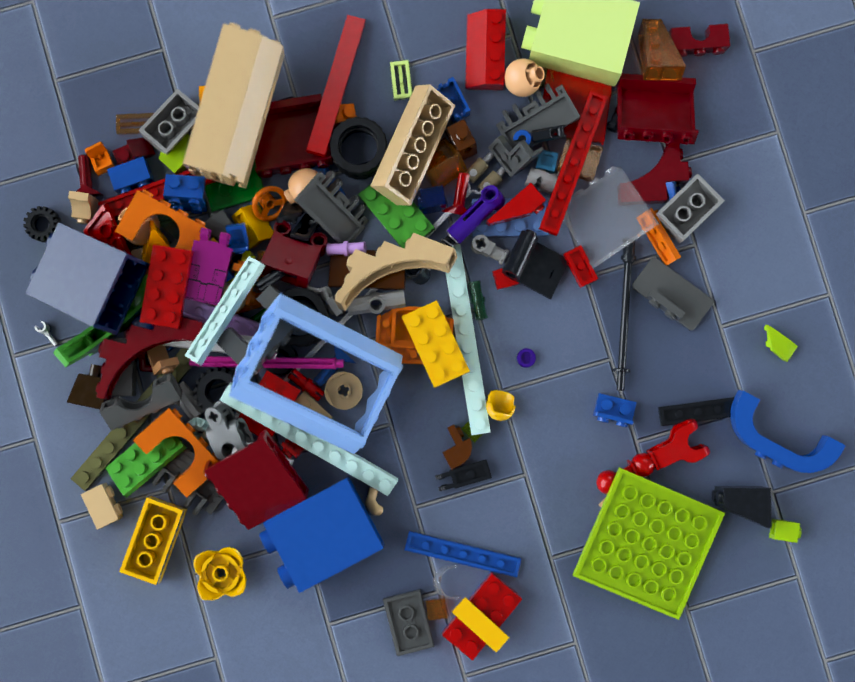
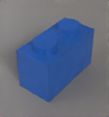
(130, 175)

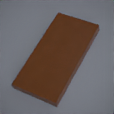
(339, 270)

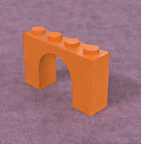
(145, 206)
(169, 425)

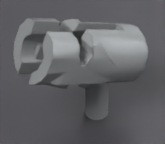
(543, 179)

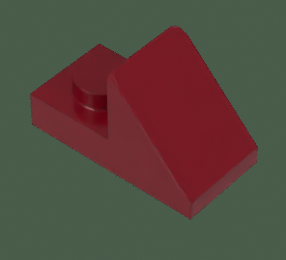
(134, 149)

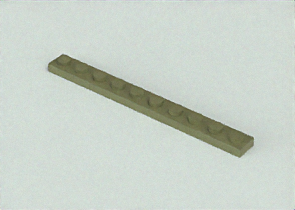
(118, 438)

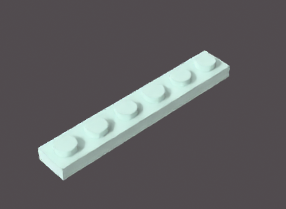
(225, 310)

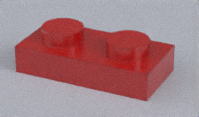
(580, 266)

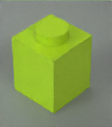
(785, 530)

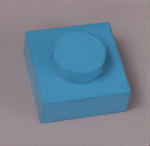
(547, 161)

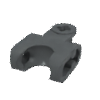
(226, 430)

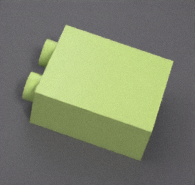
(582, 37)

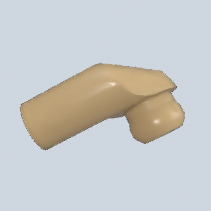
(372, 504)

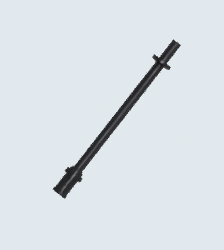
(628, 258)

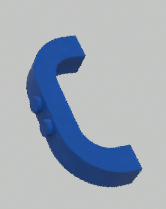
(822, 457)

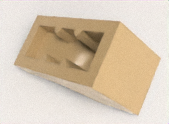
(83, 206)

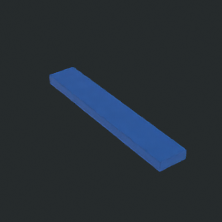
(463, 554)

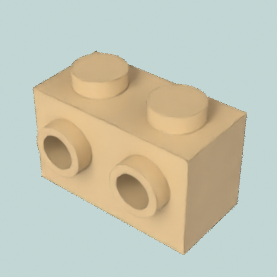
(102, 505)

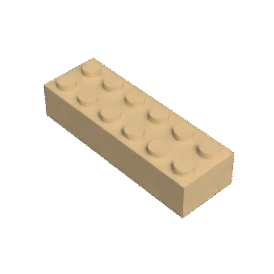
(413, 145)

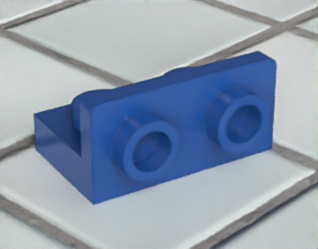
(614, 409)

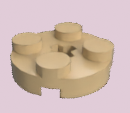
(334, 385)

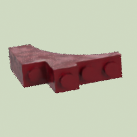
(669, 168)

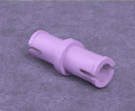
(345, 248)

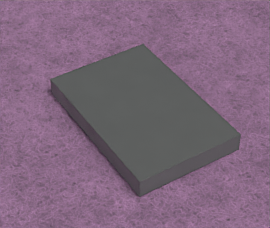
(408, 622)

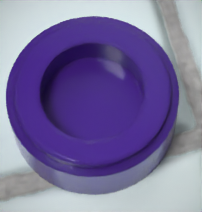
(526, 358)

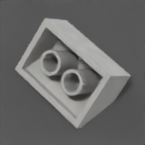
(170, 122)
(689, 208)

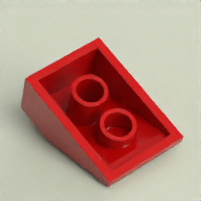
(277, 385)

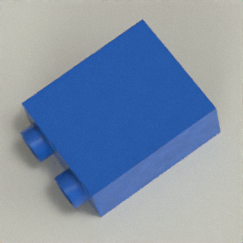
(321, 536)

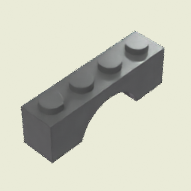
(119, 411)

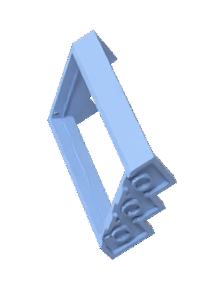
(295, 413)

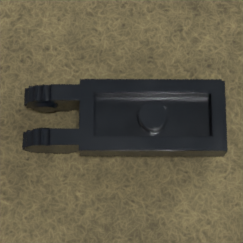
(466, 475)

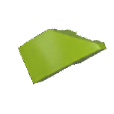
(779, 343)

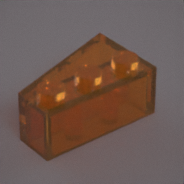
(658, 52)

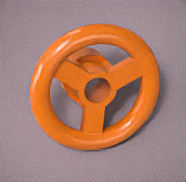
(263, 197)

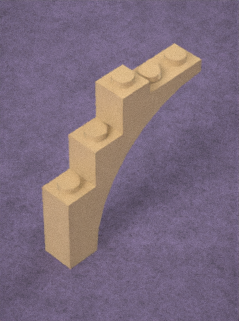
(389, 258)

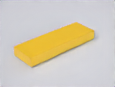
(480, 624)

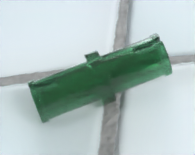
(478, 300)

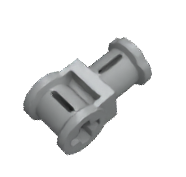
(489, 249)

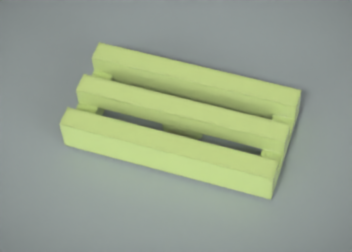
(399, 63)

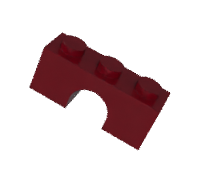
(716, 40)

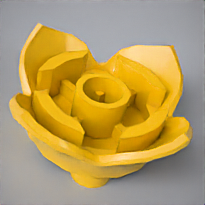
(210, 584)

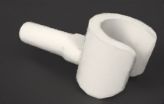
(325, 292)
(45, 331)

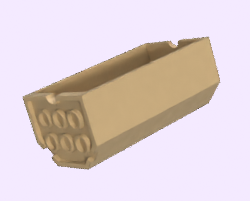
(234, 106)

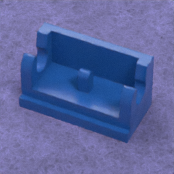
(454, 94)

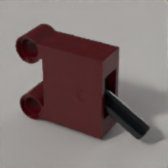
(290, 259)

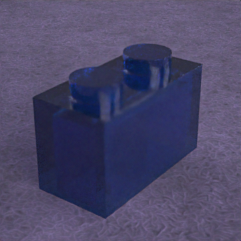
(431, 200)

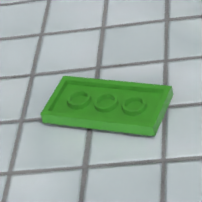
(398, 220)
(135, 467)

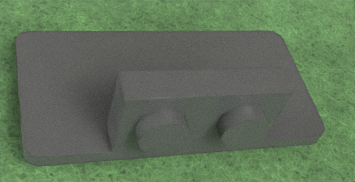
(672, 294)

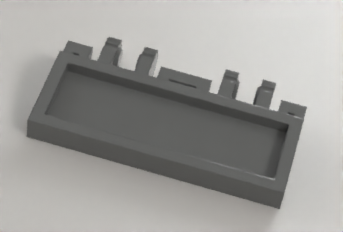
(553, 113)
(332, 211)
(205, 491)

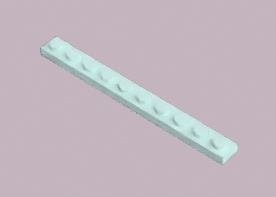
(467, 344)
(344, 460)

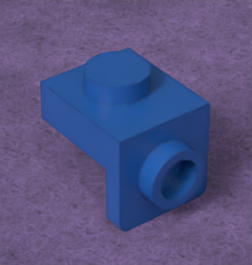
(239, 238)

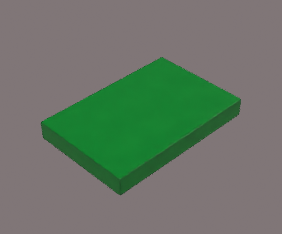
(225, 196)

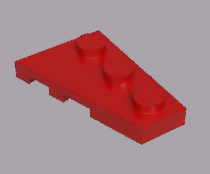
(103, 229)

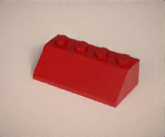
(485, 50)

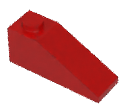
(520, 206)

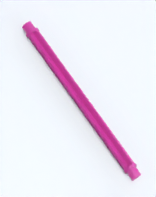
(280, 362)

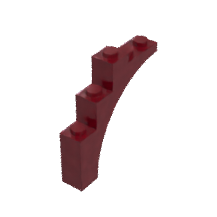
(139, 340)

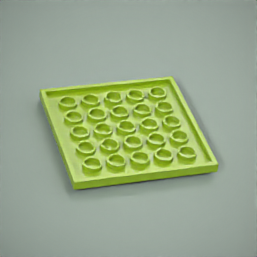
(648, 543)

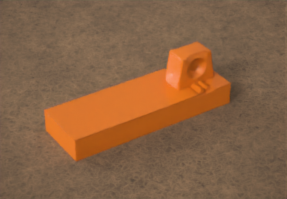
(662, 242)

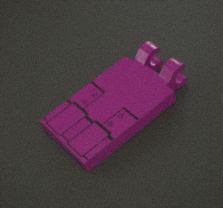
(209, 268)

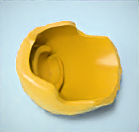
(500, 405)

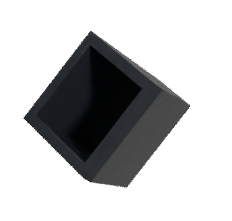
(746, 502)

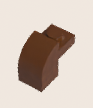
(461, 451)

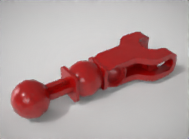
(660, 455)

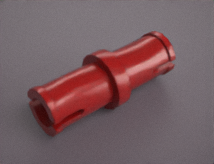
(306, 384)

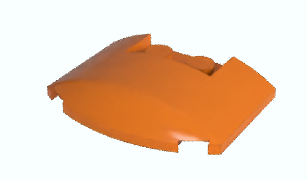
(394, 335)

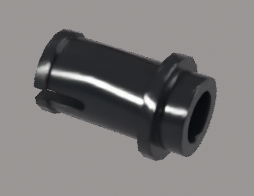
(612, 124)

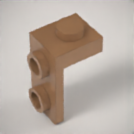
(160, 361)

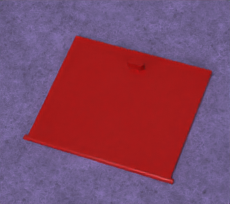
(578, 91)

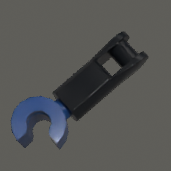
(541, 135)

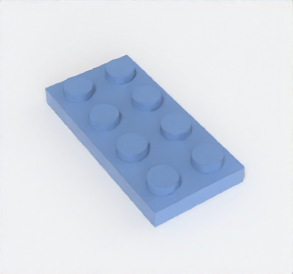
(511, 228)

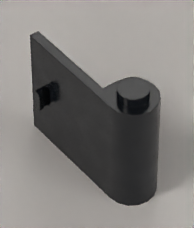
(533, 265)

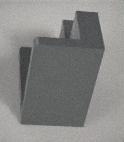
(513, 159)

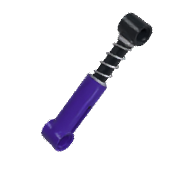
(465, 226)

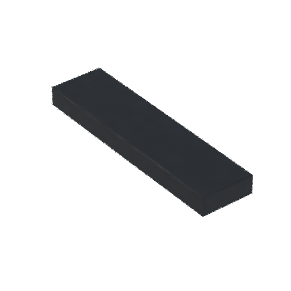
(697, 410)

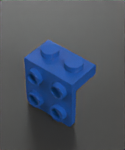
(185, 193)

